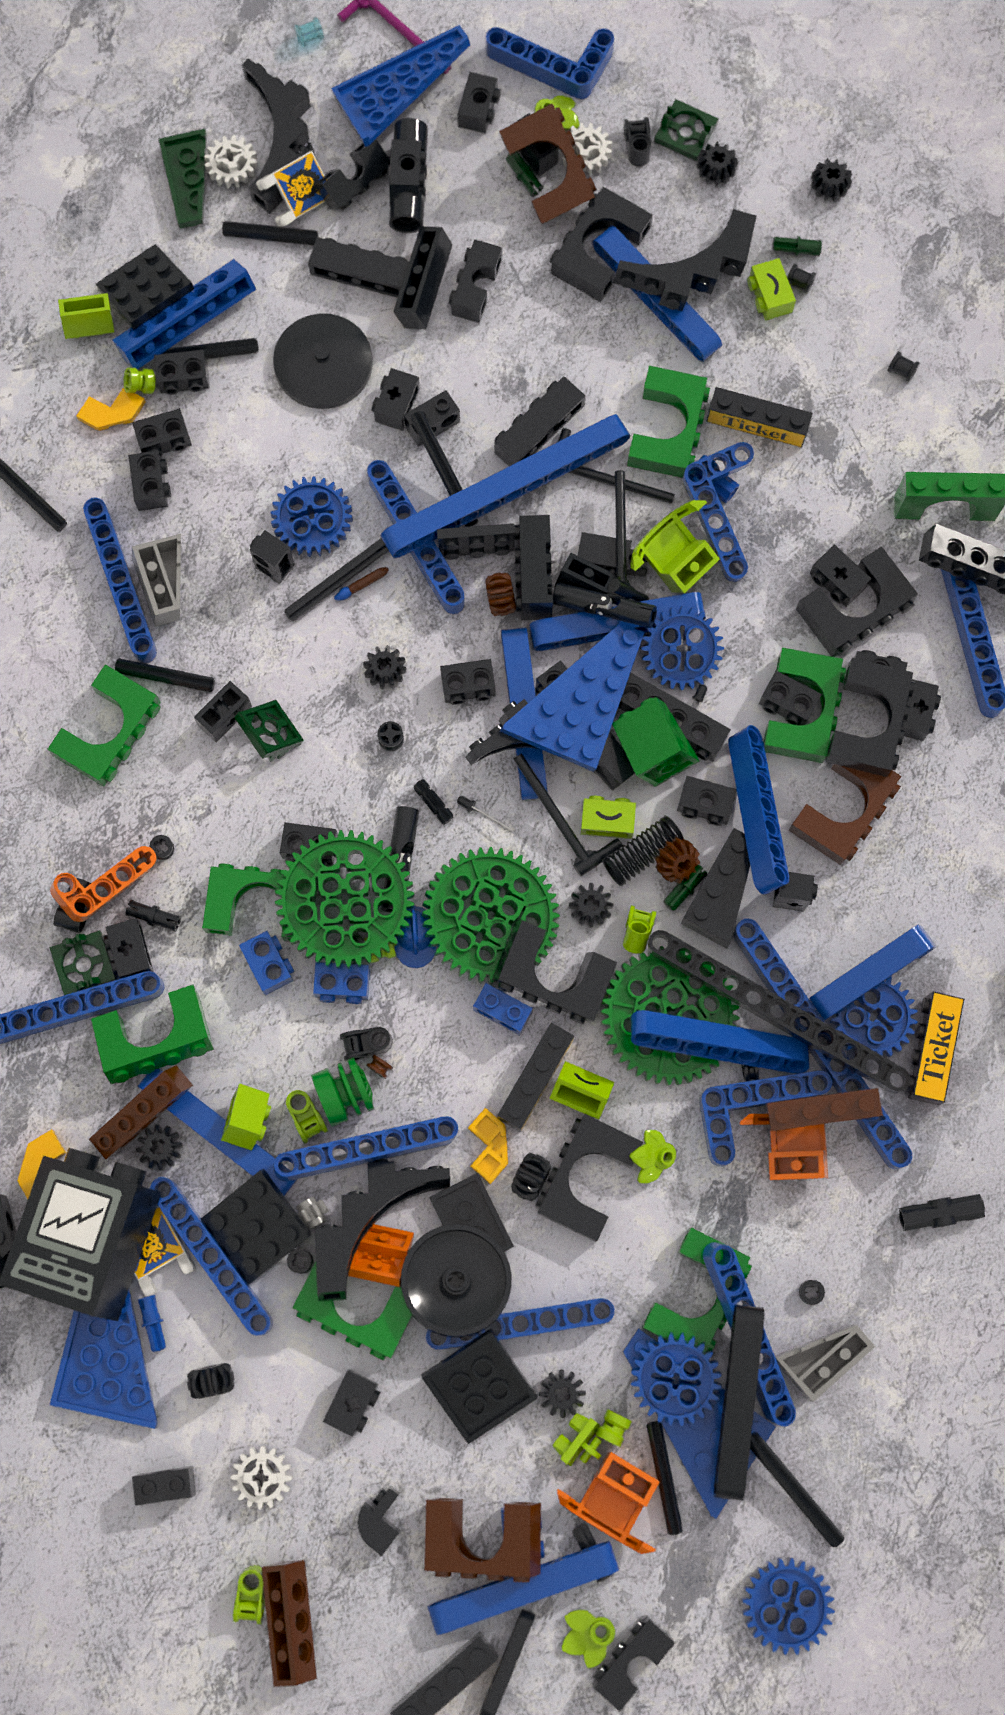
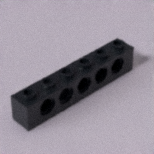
(964, 557)
(691, 719)

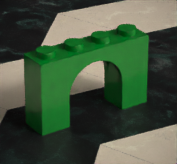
(686, 394)
(921, 489)
(822, 675)
(101, 760)
(229, 885)
(186, 1040)
(663, 1321)
(380, 1335)

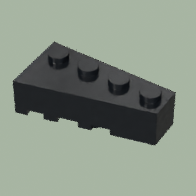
(535, 567)
(720, 895)

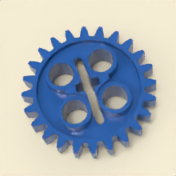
(307, 495)
(705, 648)
(887, 997)
(672, 1404)
(813, 1614)

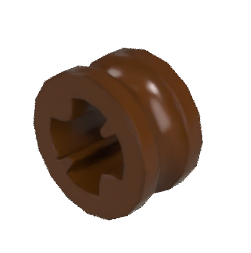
(379, 1066)

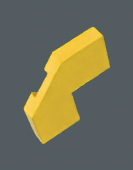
(101, 416)
(493, 1134)
(46, 1145)

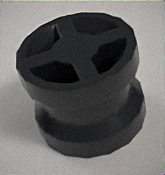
(390, 731)

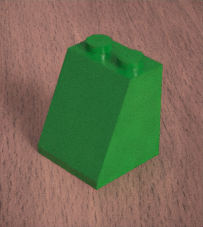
(654, 742)

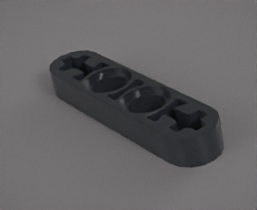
(507, 1663)

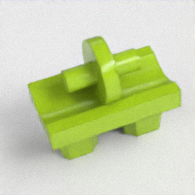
(571, 1450)

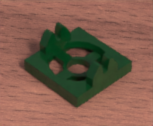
(680, 108)
(262, 712)
(59, 952)

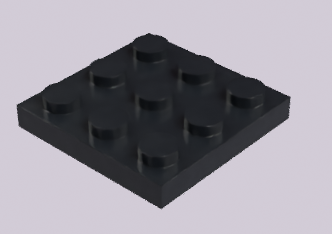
(145, 286)
(256, 1226)
(479, 1386)

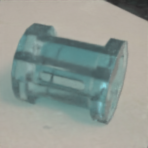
(309, 31)

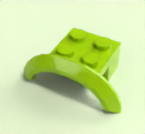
(675, 551)

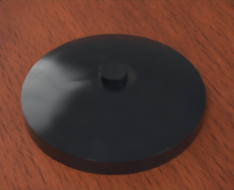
(322, 361)
(456, 1280)

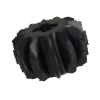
(717, 163)
(831, 179)
(386, 675)
(583, 910)
(169, 1147)
(530, 1176)
(210, 1380)
(565, 1403)

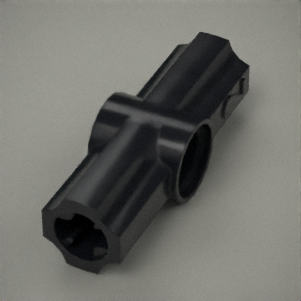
(941, 1212)

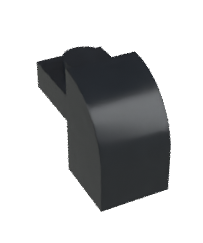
(373, 1526)

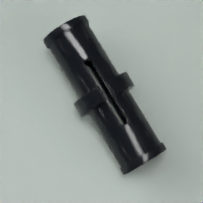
(153, 915)

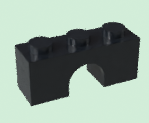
(369, 164)
(481, 262)
(646, 1641)

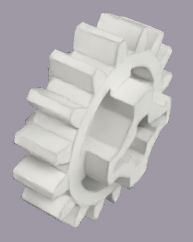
(592, 146)
(231, 161)
(249, 1477)

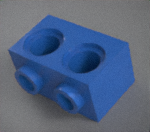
(262, 964)
(342, 976)
(502, 1009)

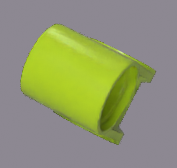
(638, 930)
(306, 1117)
(249, 1600)

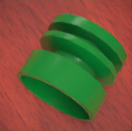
(343, 1092)

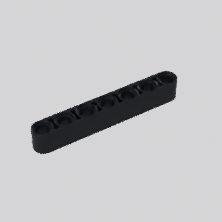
(739, 1402)

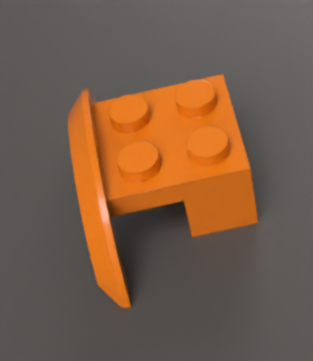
(795, 1151)
(615, 1500)

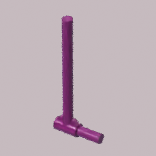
(387, 15)

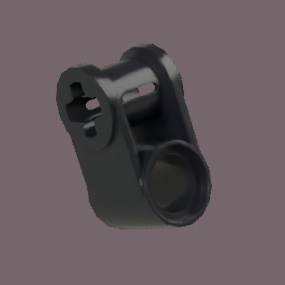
(637, 138)
(364, 1043)

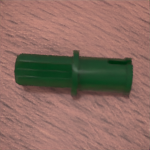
(524, 173)
(797, 245)
(684, 889)

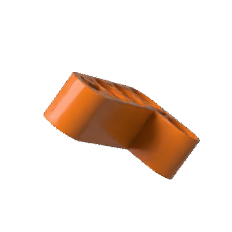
(107, 880)

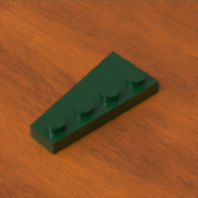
(185, 172)

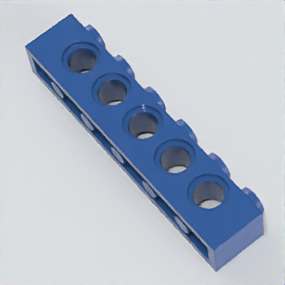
(201, 305)

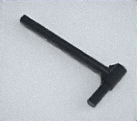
(610, 479)
(620, 584)
(585, 859)

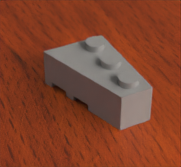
(159, 575)
(824, 1360)

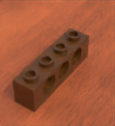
(141, 1112)
(289, 1623)

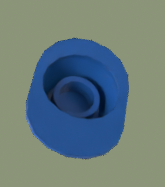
(414, 947)

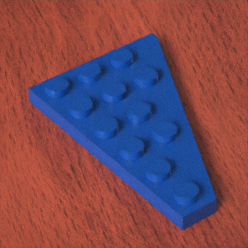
(388, 89)
(579, 706)
(105, 1370)
(699, 1441)

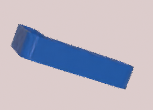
(552, 62)
(716, 509)
(872, 971)
(753, 1099)

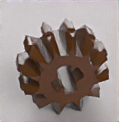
(500, 594)
(677, 860)

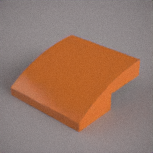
(382, 1255)

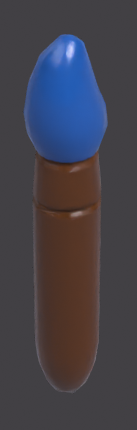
(363, 582)

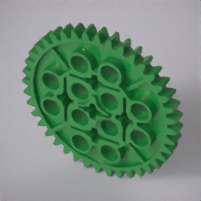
(476, 872)
(314, 933)
(624, 1003)

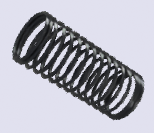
(665, 823)

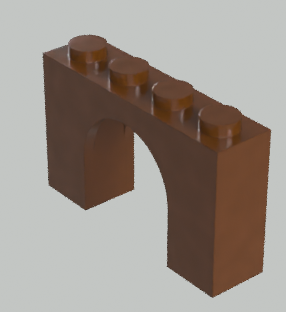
(547, 127)
(839, 839)
(824, 1109)
(449, 1554)

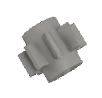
(312, 1213)

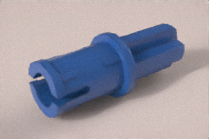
(151, 1321)

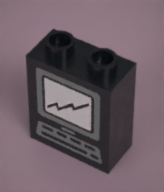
(81, 1235)

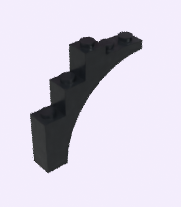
(287, 106)
(698, 272)
(612, 768)
(359, 1212)

